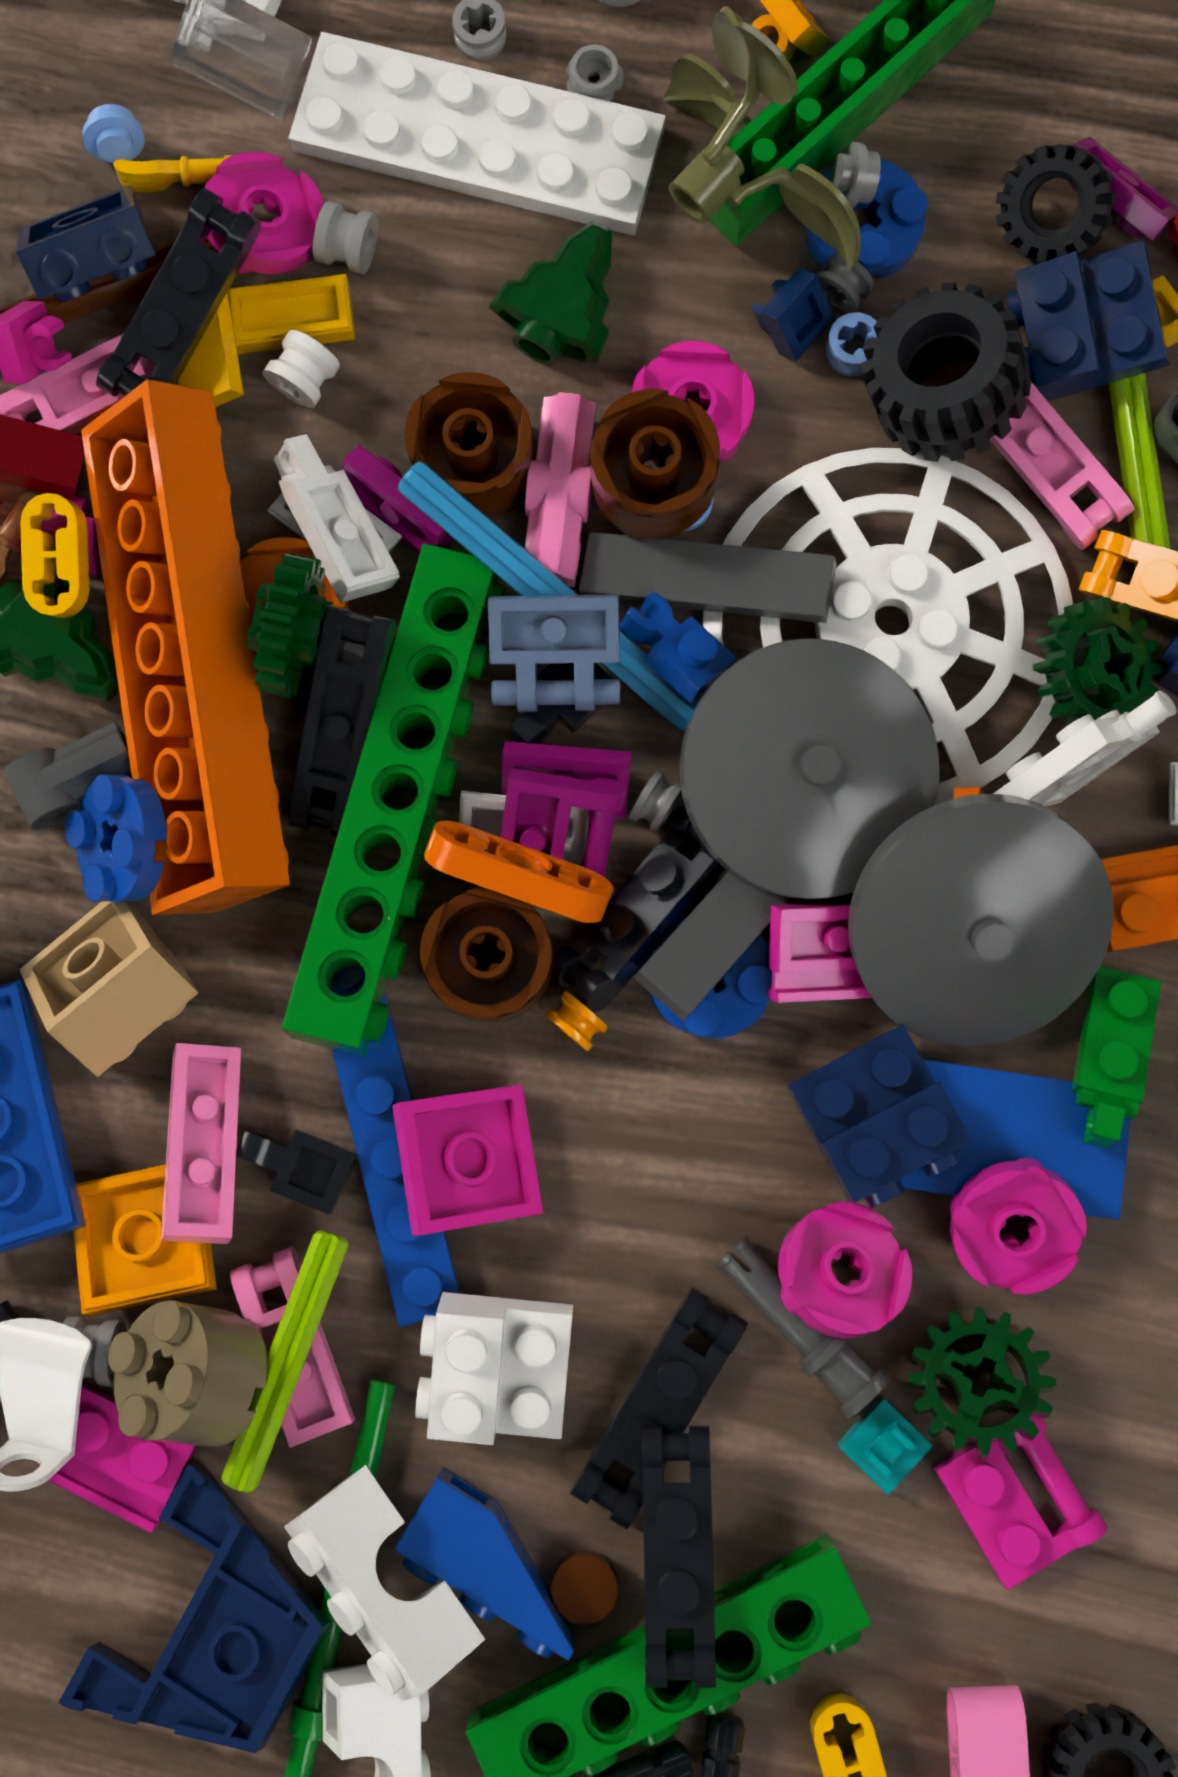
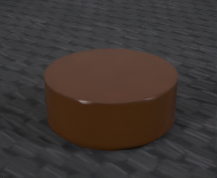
(584, 1587)

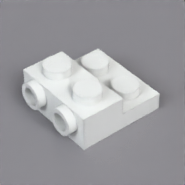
(494, 1368)

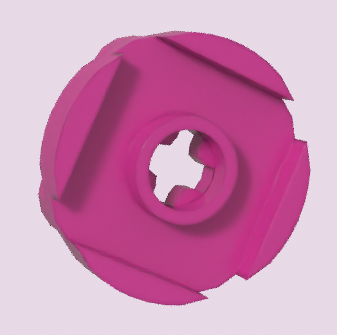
(262, 179)
(718, 380)
(1025, 1190)
(812, 1287)

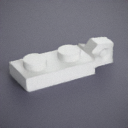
(334, 522)

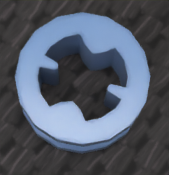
(846, 328)

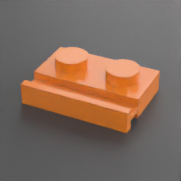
(1143, 898)

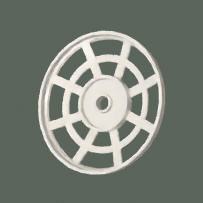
(925, 592)

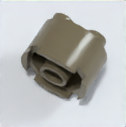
(187, 1374)

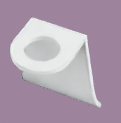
(40, 1395)

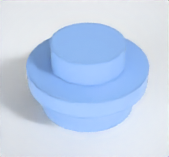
(113, 134)

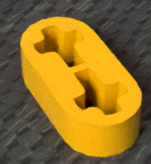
(40, 558)
(866, 1753)

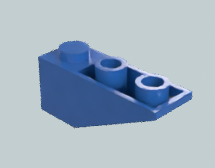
(475, 1549)

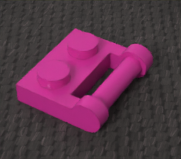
(1004, 1515)

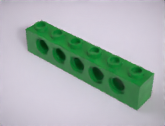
(747, 1604)

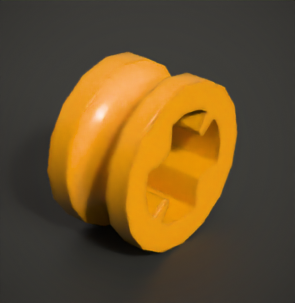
(576, 1021)

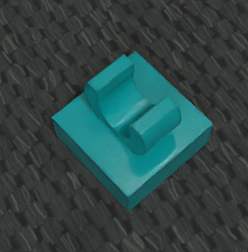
(884, 1445)

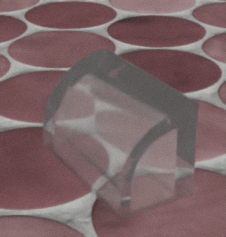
(243, 52)

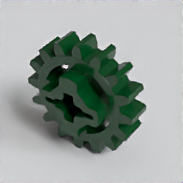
(288, 624)
(1096, 661)
(1011, 1393)

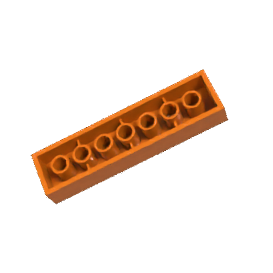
(183, 646)

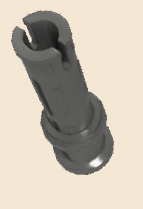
(822, 1355)

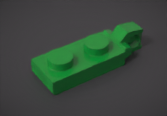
(1114, 1051)

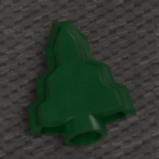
(561, 300)
(53, 647)

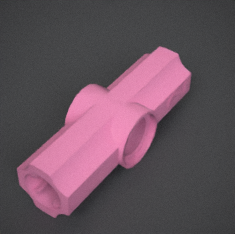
(560, 484)

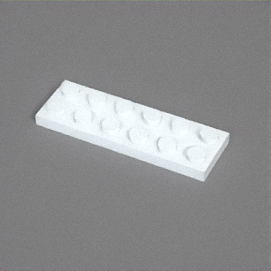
(477, 133)

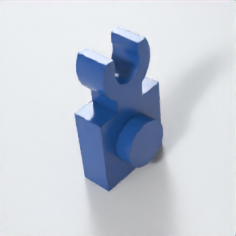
(679, 652)

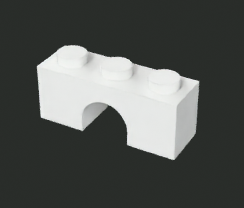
(408, 1640)
(371, 1723)

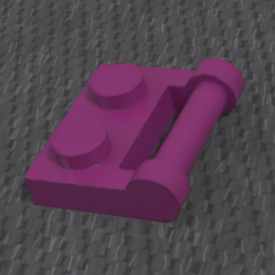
(540, 811)

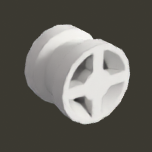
(301, 368)

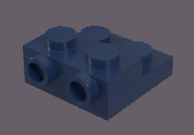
(84, 245)
(1089, 320)
(880, 1117)

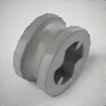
(483, 44)
(656, 801)

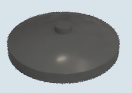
(806, 765)
(980, 920)

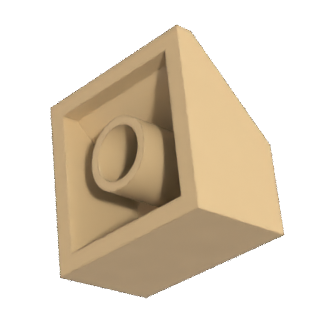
(106, 985)

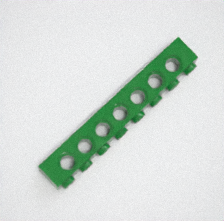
(441, 586)

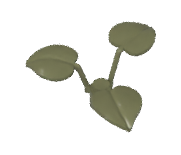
(717, 168)

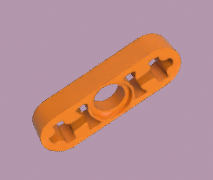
(518, 871)

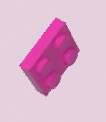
(467, 1159)

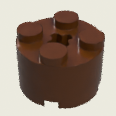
(467, 411)
(680, 443)
(470, 924)

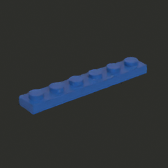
(414, 1265)

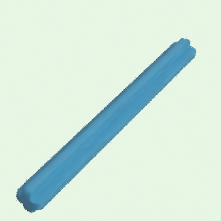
(531, 578)

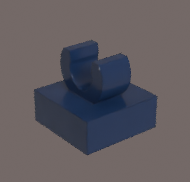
(795, 313)

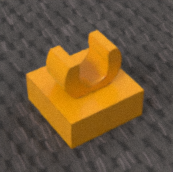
(794, 26)

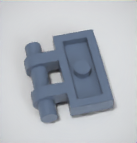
(554, 631)

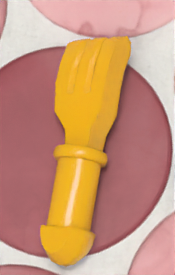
(160, 174)

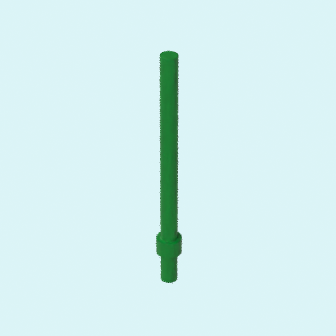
(306, 1713)

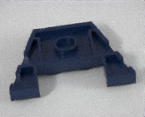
(233, 1648)

